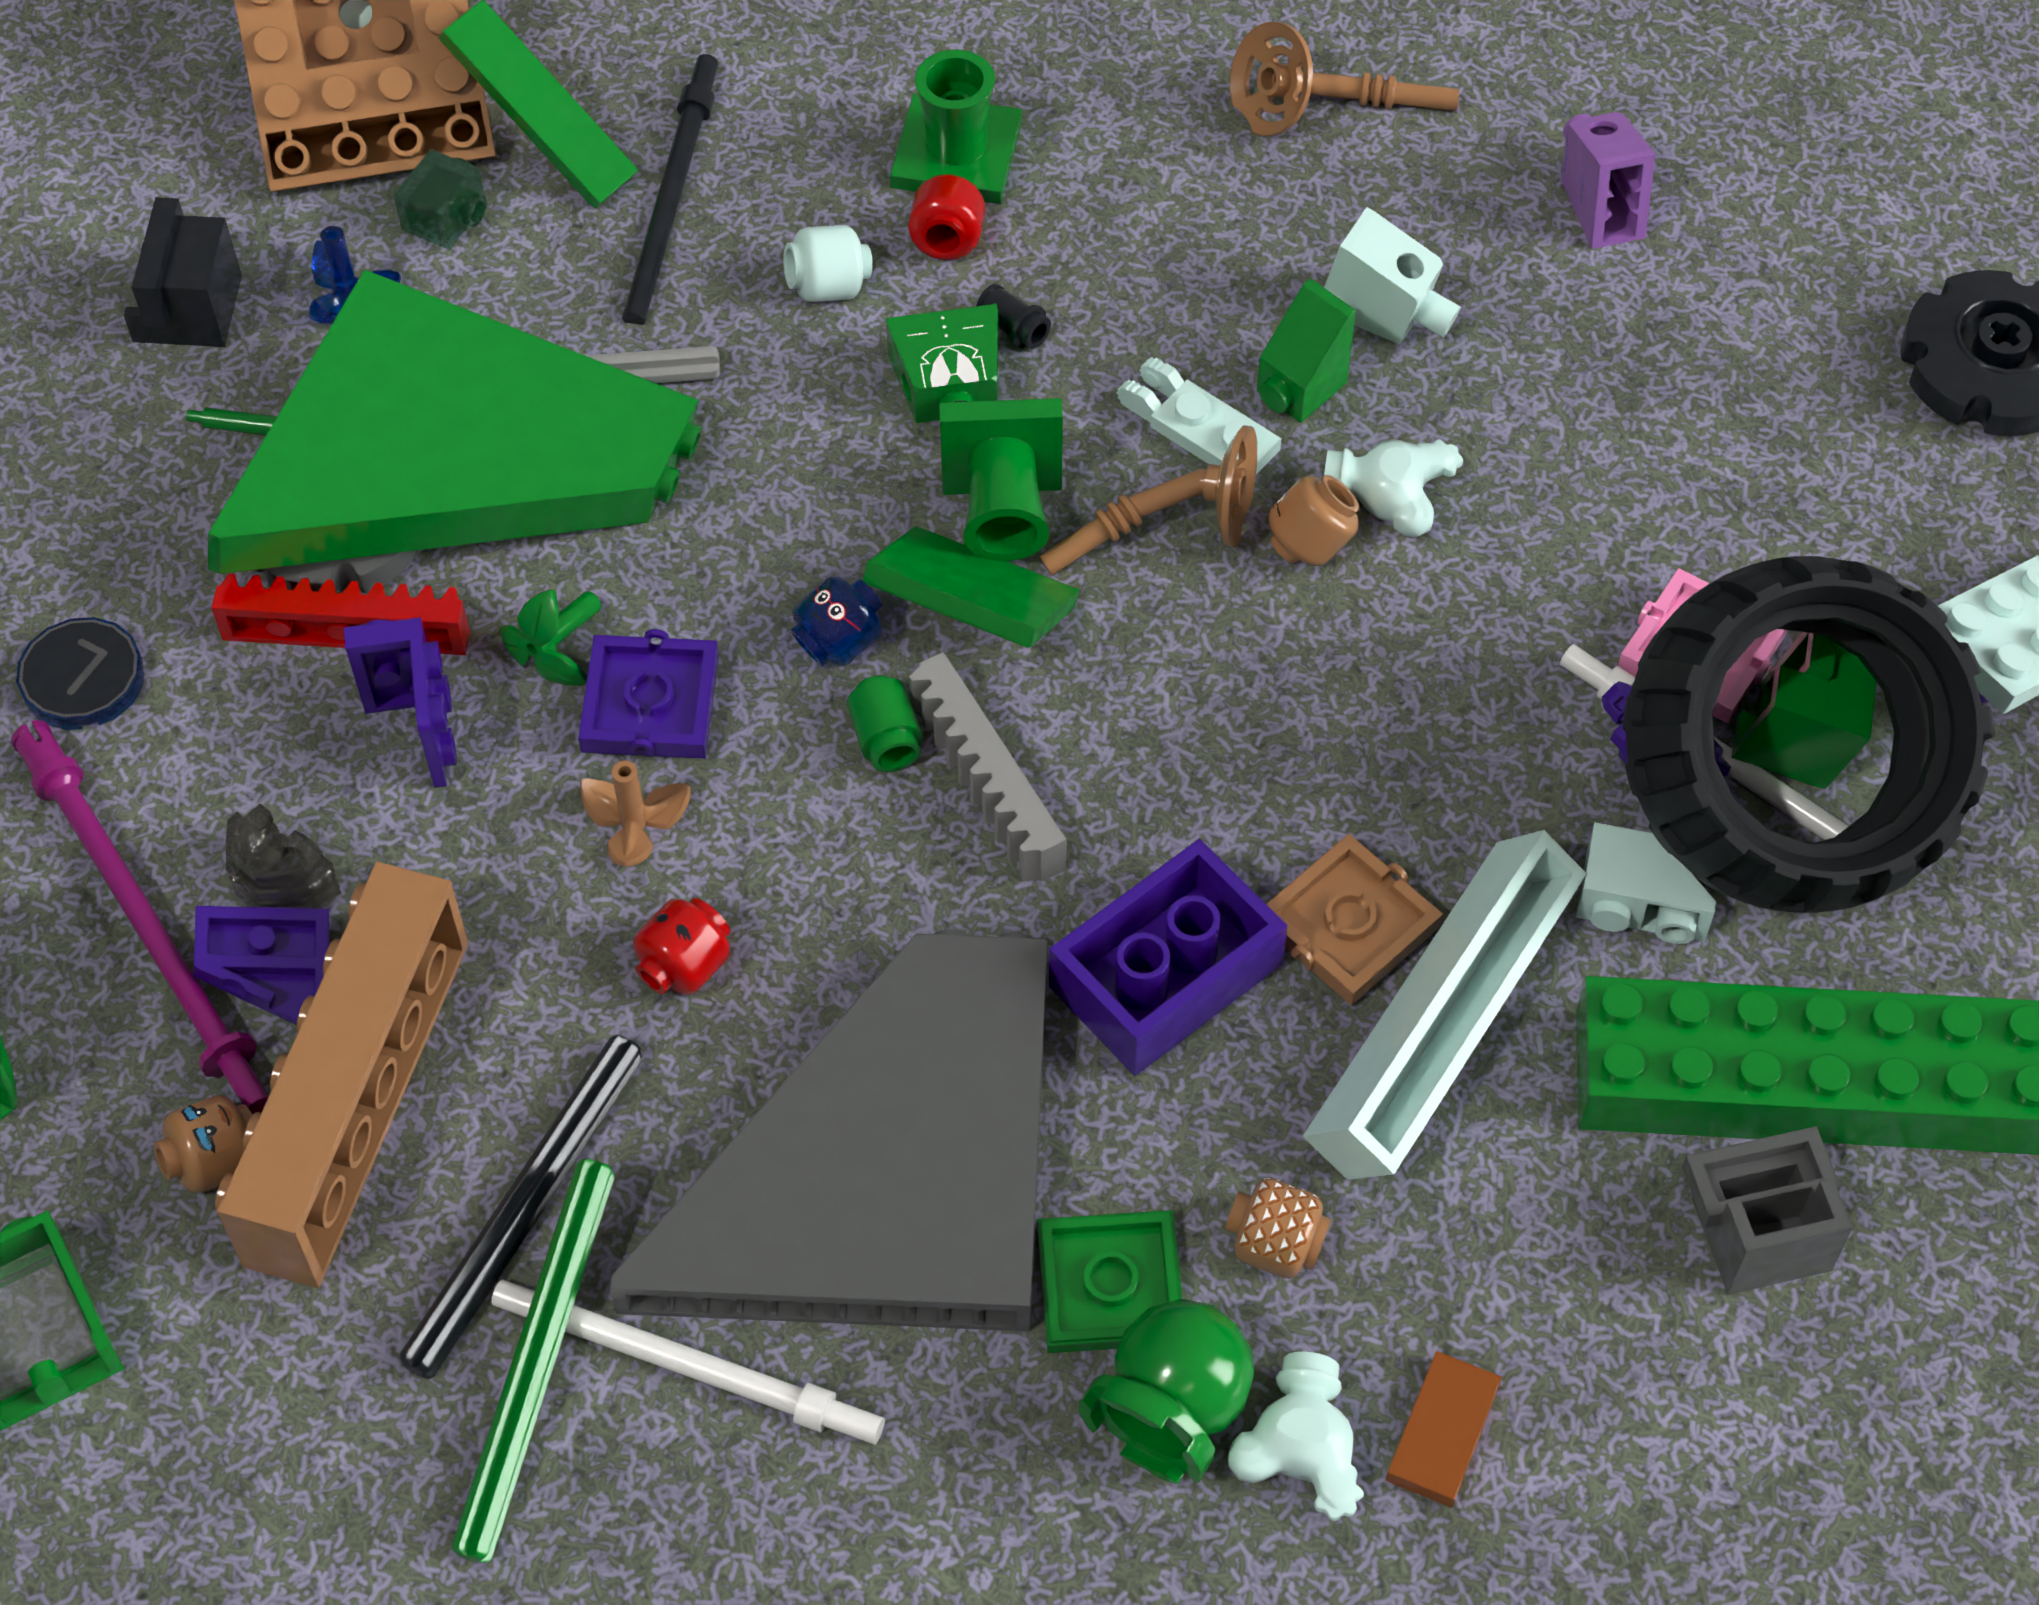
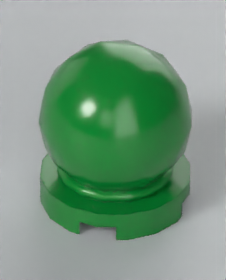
(1175, 1382)

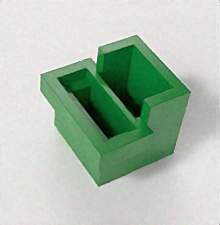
(1809, 713)

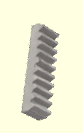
(988, 770)

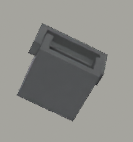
(1769, 1209)

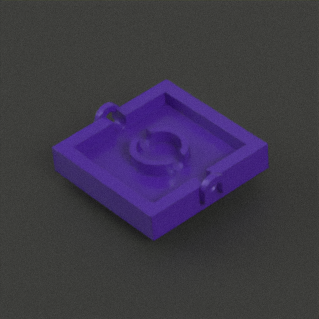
(649, 696)

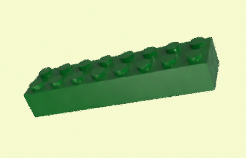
(1805, 1058)

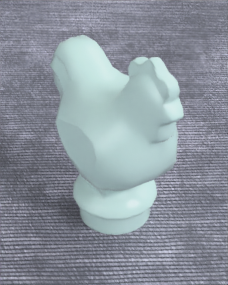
(1392, 479)
(1303, 1436)

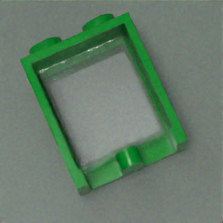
(47, 1322)

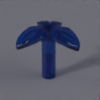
(334, 271)

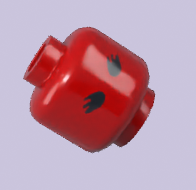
(681, 946)

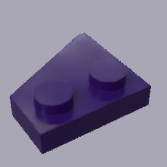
(262, 954)

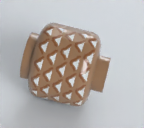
(1278, 1227)

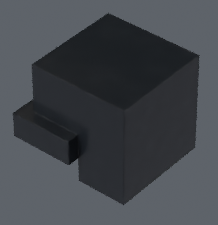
(184, 279)

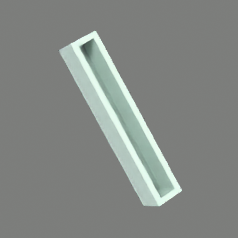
(1444, 1007)

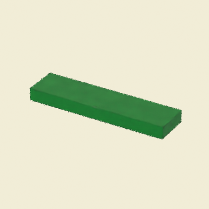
(538, 103)

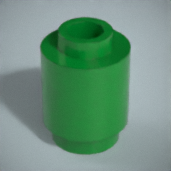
(885, 723)

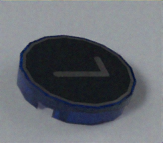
(80, 673)

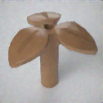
(623, 805)

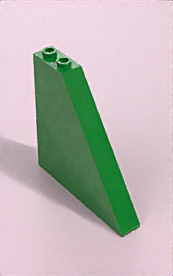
(444, 435)

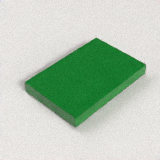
(970, 588)

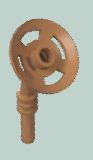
(1289, 81)
(1227, 484)

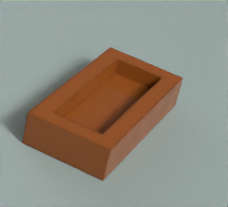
(1443, 1429)

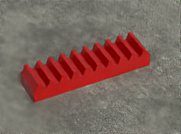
(320, 616)

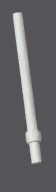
(1746, 774)
(811, 1405)

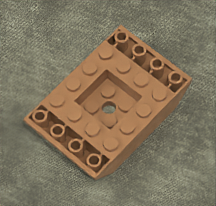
(359, 99)

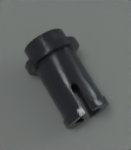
(1017, 317)

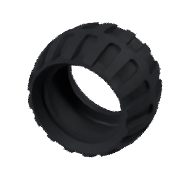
(1928, 697)

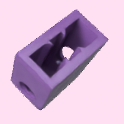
(1605, 161)

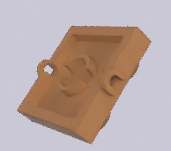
(1353, 918)

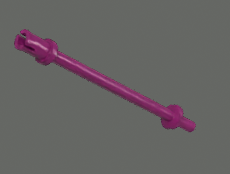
(58, 780)

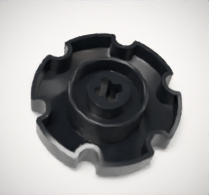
(1978, 351)

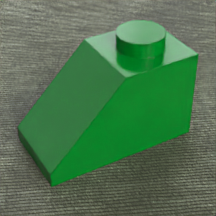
(1307, 353)

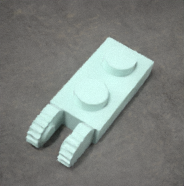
(1192, 415)

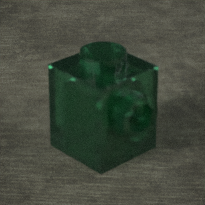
(441, 199)

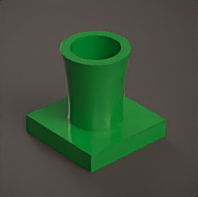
(956, 127)
(1002, 460)

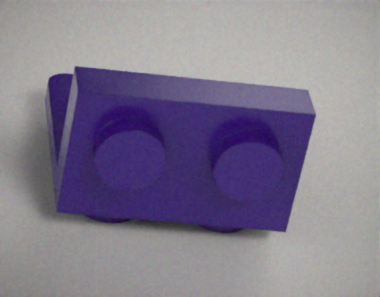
(403, 671)

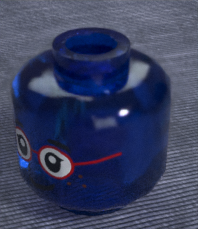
(837, 621)

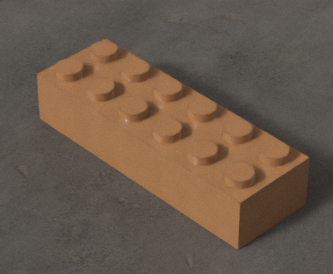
(343, 1075)

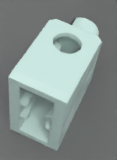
(1389, 280)

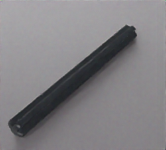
(520, 1207)

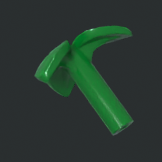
(544, 629)

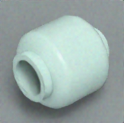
(827, 263)

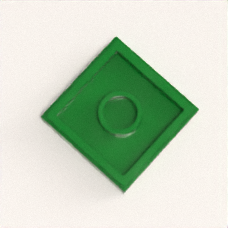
(1104, 1275)

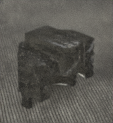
(276, 868)

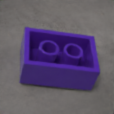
(1167, 956)

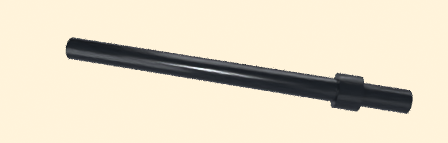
(693, 107)

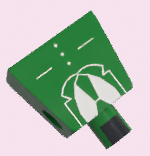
(945, 357)

